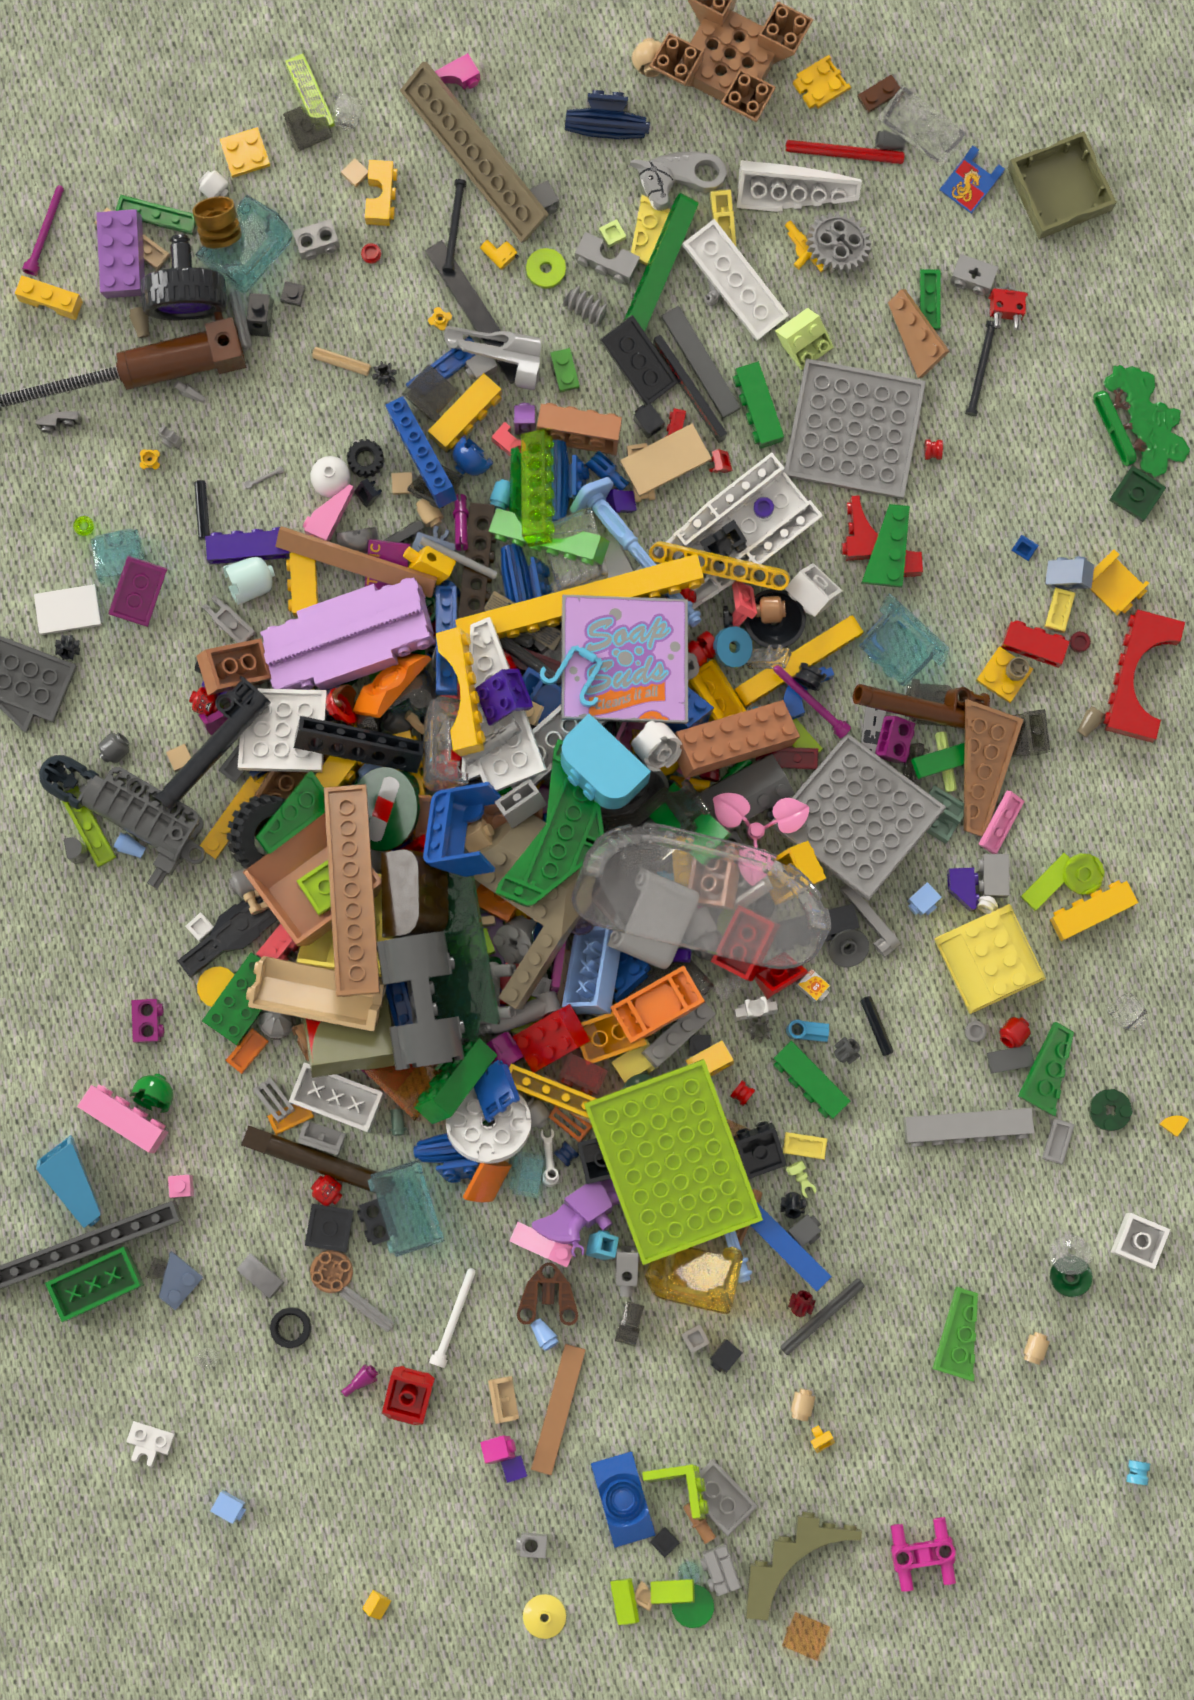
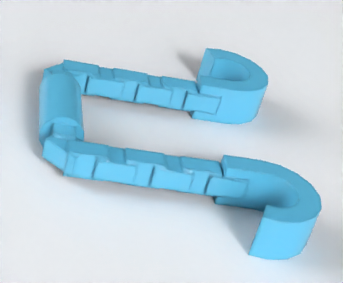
(589, 656)

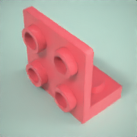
(278, 945)

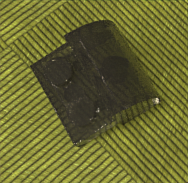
(1033, 735)

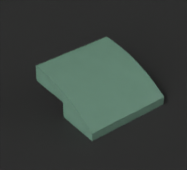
(949, 819)

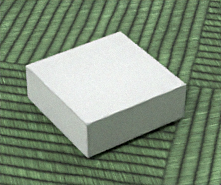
(200, 927)

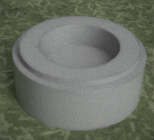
(975, 1031)

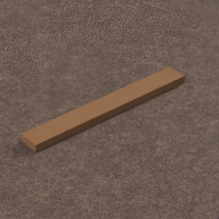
(351, 560)

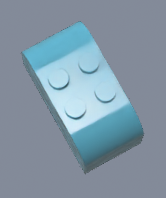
(602, 765)

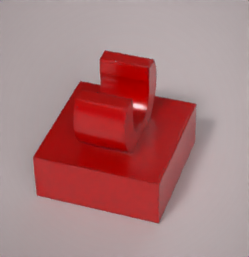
(721, 461)

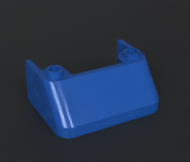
(447, 828)

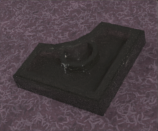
(306, 130)

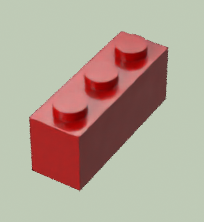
(1035, 643)

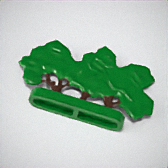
(1148, 421)

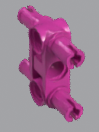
(923, 1554)

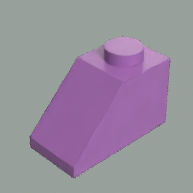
(524, 418)

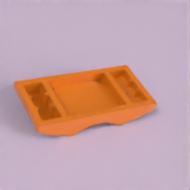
(389, 685)
(657, 1005)

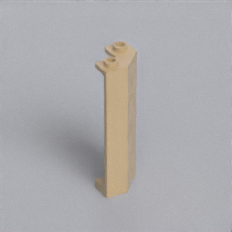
(311, 994)

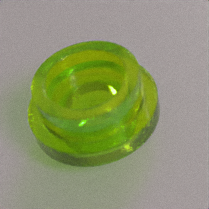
(79, 521)

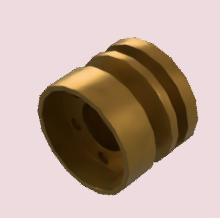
(217, 222)

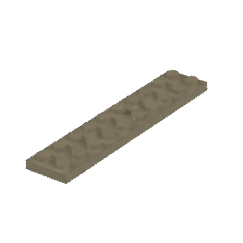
(474, 152)

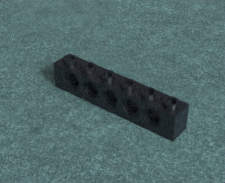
(358, 744)

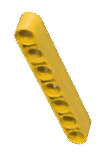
(730, 563)
(809, 653)

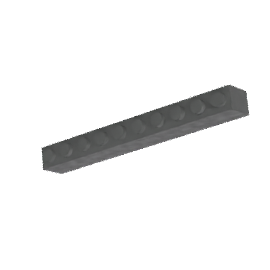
(89, 1244)

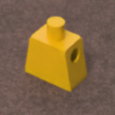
(430, 562)

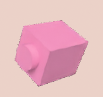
(180, 1186)

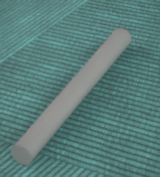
(459, 558)

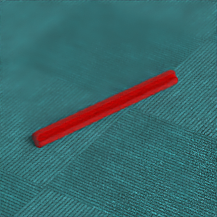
(845, 151)

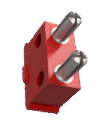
(1007, 305)

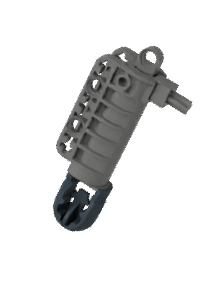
(125, 808)

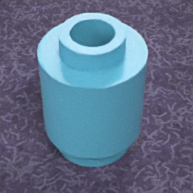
(501, 494)

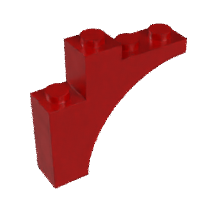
(863, 539)

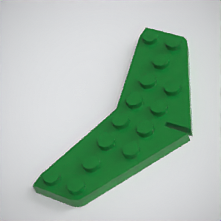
(560, 844)

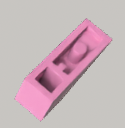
(327, 517)
(533, 1241)

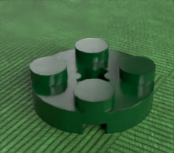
(1112, 1098)

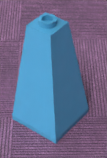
(68, 1179)

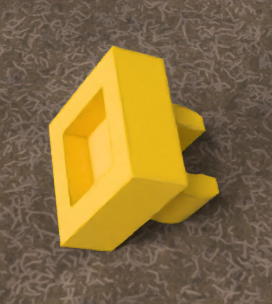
(821, 1440)

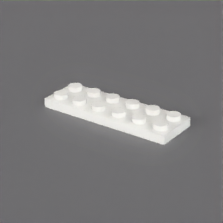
(735, 279)

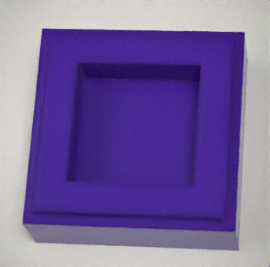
(514, 1469)

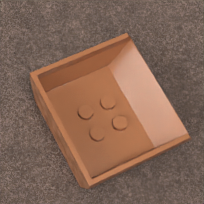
(277, 877)

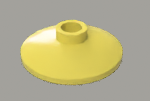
(544, 1605)

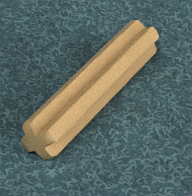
(341, 361)

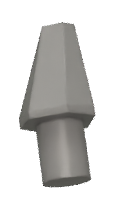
(188, 391)

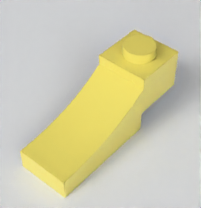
(723, 212)

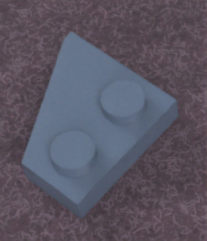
(178, 1281)

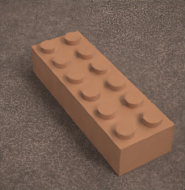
(736, 739)

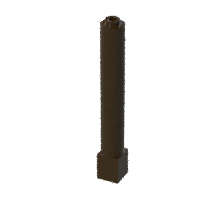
(307, 1157)

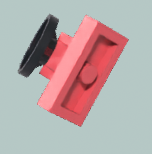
(744, 605)

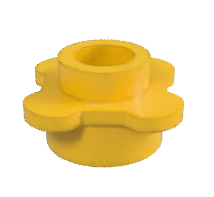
(441, 324)
(145, 454)

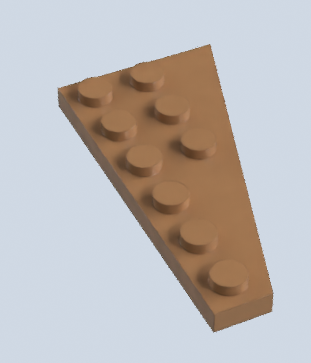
(988, 751)

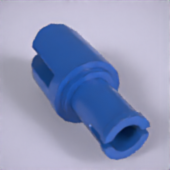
(606, 468)

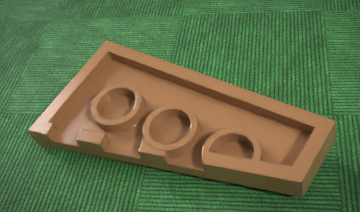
(918, 335)

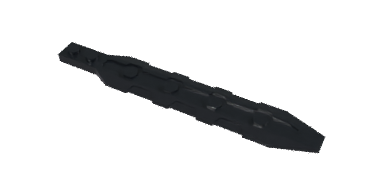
(231, 932)

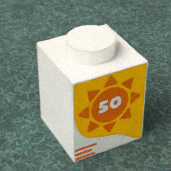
(813, 986)

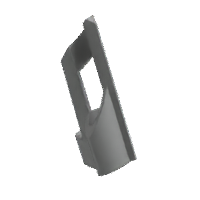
(517, 349)

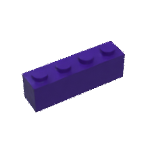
(240, 546)

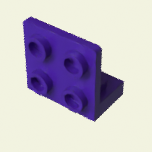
(503, 695)

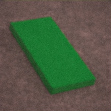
(706, 823)

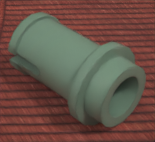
(397, 1122)

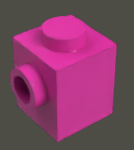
(498, 1449)

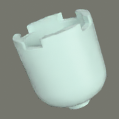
(249, 579)

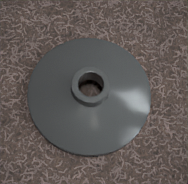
(853, 953)

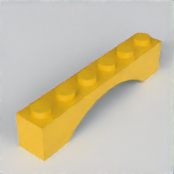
(466, 731)

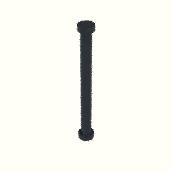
(448, 266)
(971, 410)

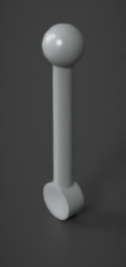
(279, 470)

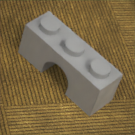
(620, 268)

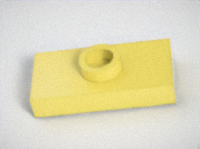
(1059, 610)
(804, 1145)

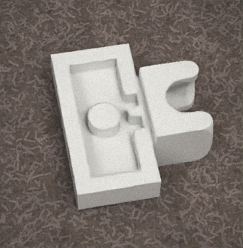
(755, 1008)
(149, 1442)

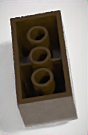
(412, 895)

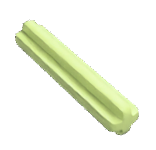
(948, 776)

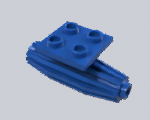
(567, 478)
(519, 579)
(440, 1150)

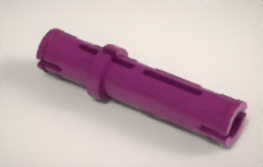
(460, 515)

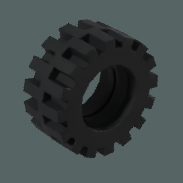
(359, 447)

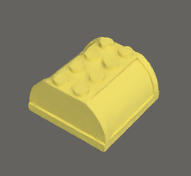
(989, 959)

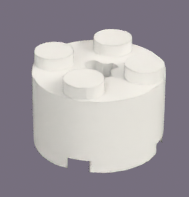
(657, 745)

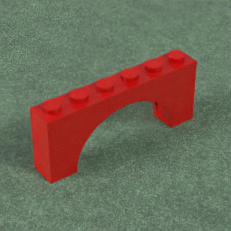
(1126, 713)

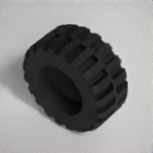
(245, 824)

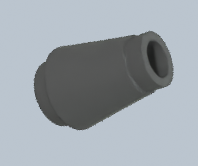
(889, 141)

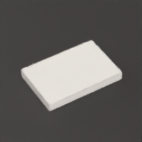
(67, 609)

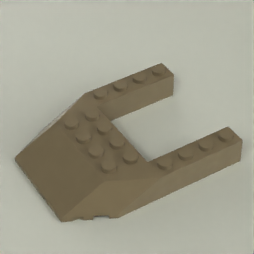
(552, 911)

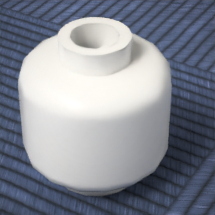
(213, 184)

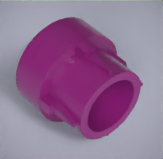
(505, 1048)

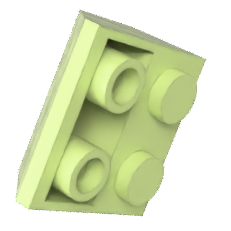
(804, 337)

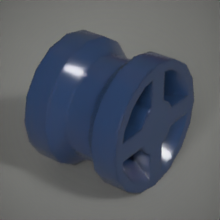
(566, 1153)

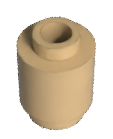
(429, 514)
(1036, 1348)
(802, 1405)

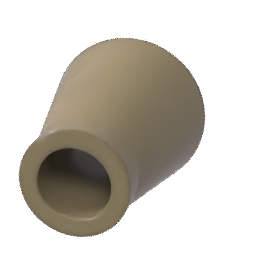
(140, 322)
(1090, 721)

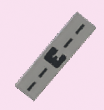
(871, 727)

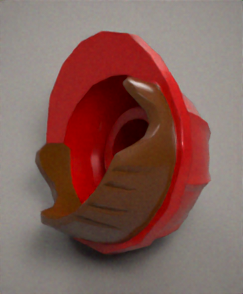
(341, 704)

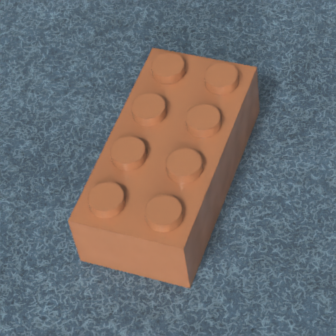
(581, 428)

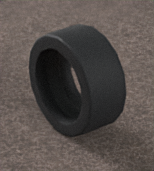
(275, 1323)

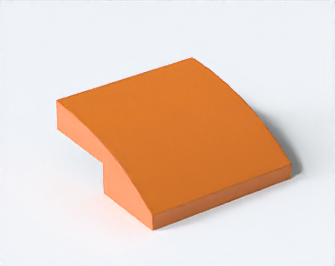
(487, 1181)

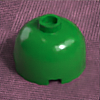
(153, 1091)

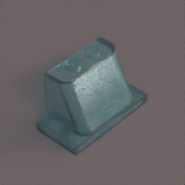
(902, 643)

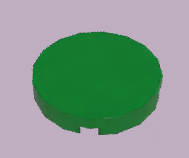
(695, 1614)

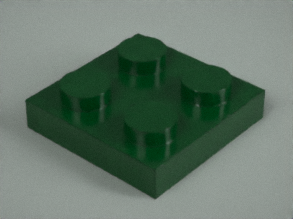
(1137, 493)

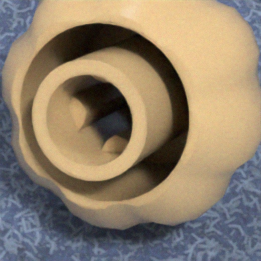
(644, 54)

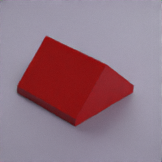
(775, 980)

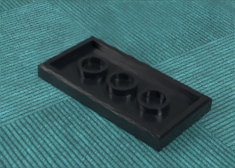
(639, 360)

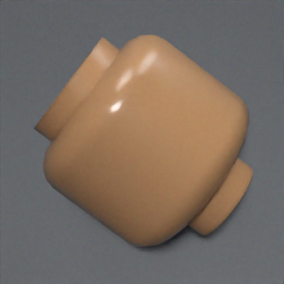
(771, 609)

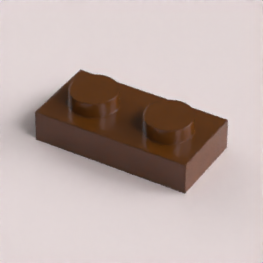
(879, 93)

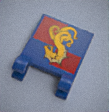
(970, 182)

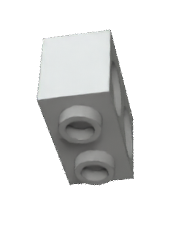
(314, 234)

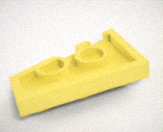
(647, 229)

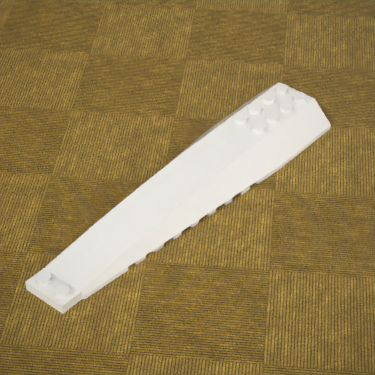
(764, 536)

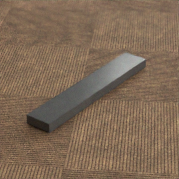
(700, 362)

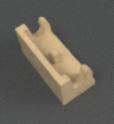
(503, 1399)

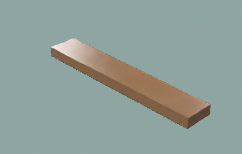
(558, 1409)

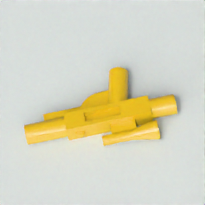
(801, 247)

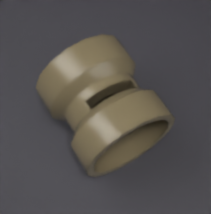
(1020, 666)

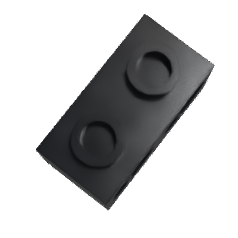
(372, 1223)

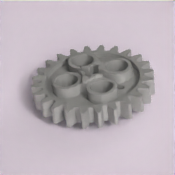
(838, 242)

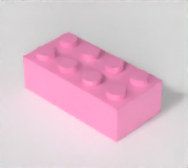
(121, 1118)

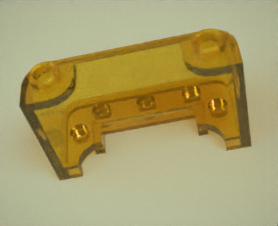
(697, 1278)

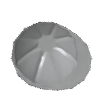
(276, 1024)

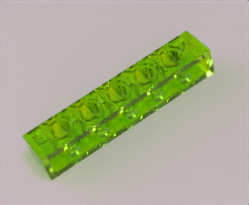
(537, 487)

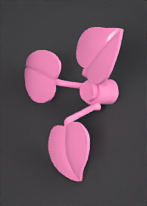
(732, 808)

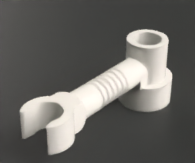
(550, 1169)

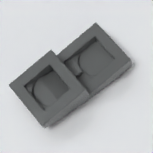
(1010, 1059)

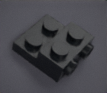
(759, 1149)

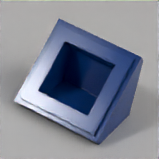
(1025, 547)

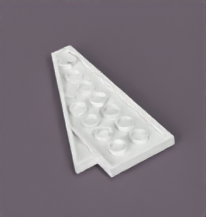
(520, 755)

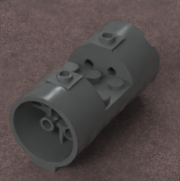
(415, 961)

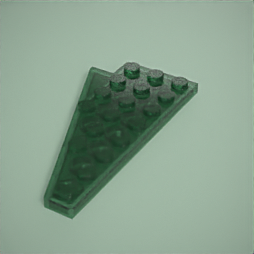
(470, 987)

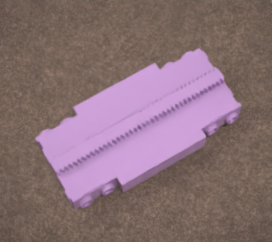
(348, 636)

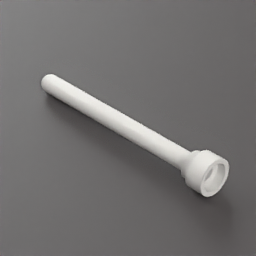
(439, 1356)

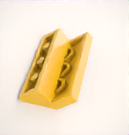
(716, 690)

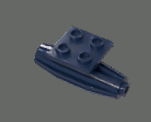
(606, 118)

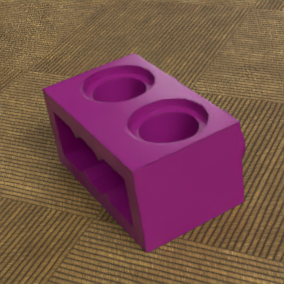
(891, 738)
(140, 1021)

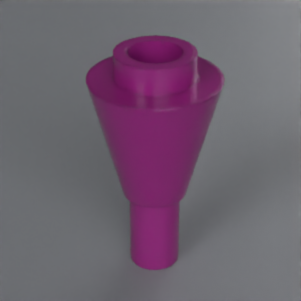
(364, 1377)

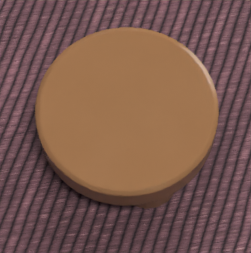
(331, 1271)

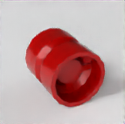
(702, 647)

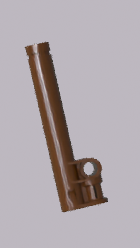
(949, 714)

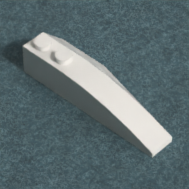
(786, 186)

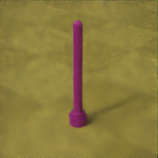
(31, 266)
(840, 727)

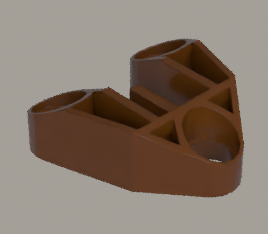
(530, 1294)

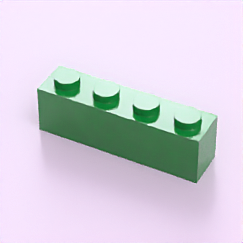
(759, 405)
(811, 1080)

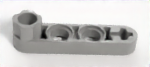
(888, 941)

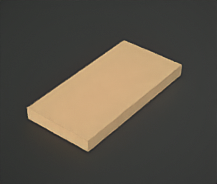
(665, 460)

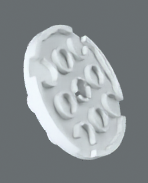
(489, 1143)

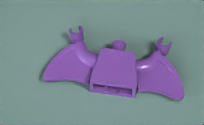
(581, 1208)

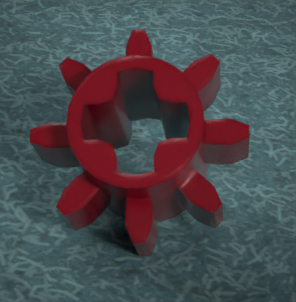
(801, 1303)

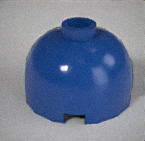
(470, 458)

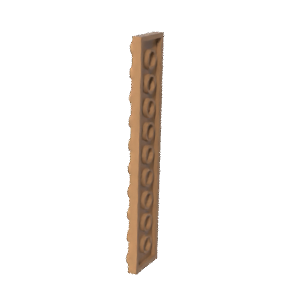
(351, 890)

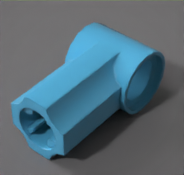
(810, 1031)

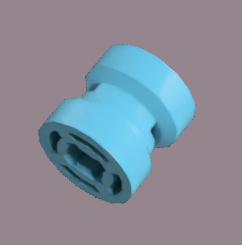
(1138, 1472)

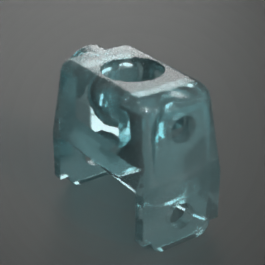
(112, 550)

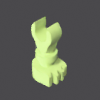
(797, 1169)

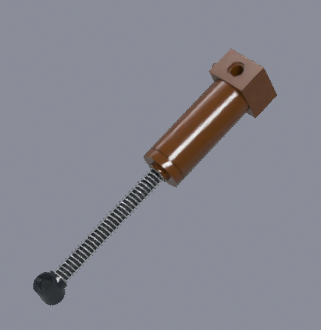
(154, 363)

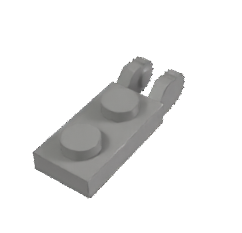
(230, 621)

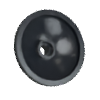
(783, 633)

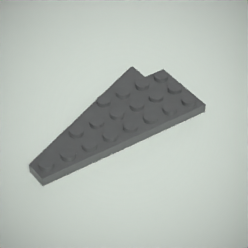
(31, 683)

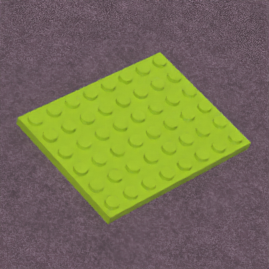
(673, 1161)

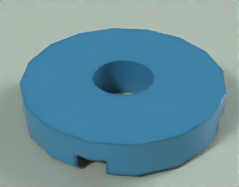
(743, 647)

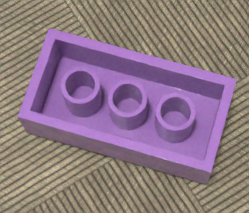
(120, 253)

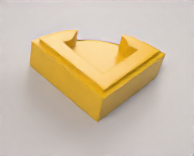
(1174, 1124)

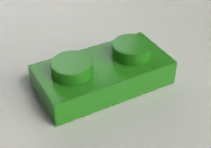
(564, 370)

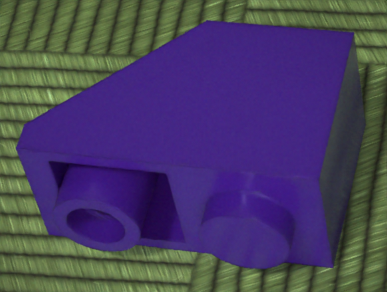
(962, 885)

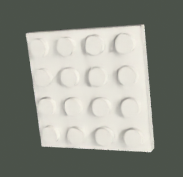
(271, 737)

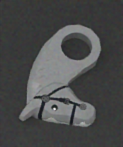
(662, 172)

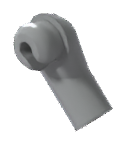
(712, 296)

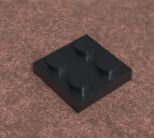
(329, 1228)

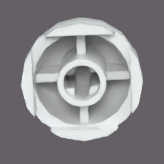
(330, 476)

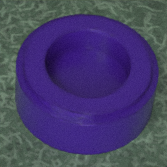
(763, 507)

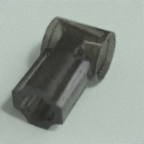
(629, 1327)

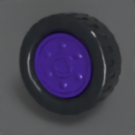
(183, 289)

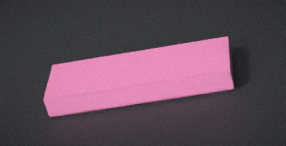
(1001, 822)

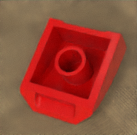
(408, 1395)

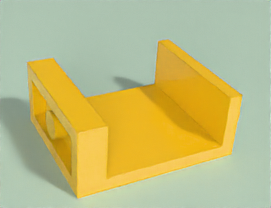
(1116, 584)

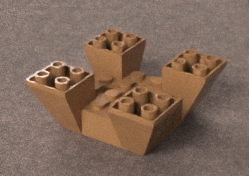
(720, 26)

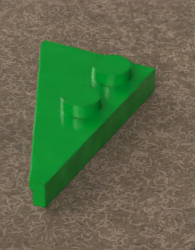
(515, 482)

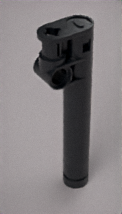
(245, 707)

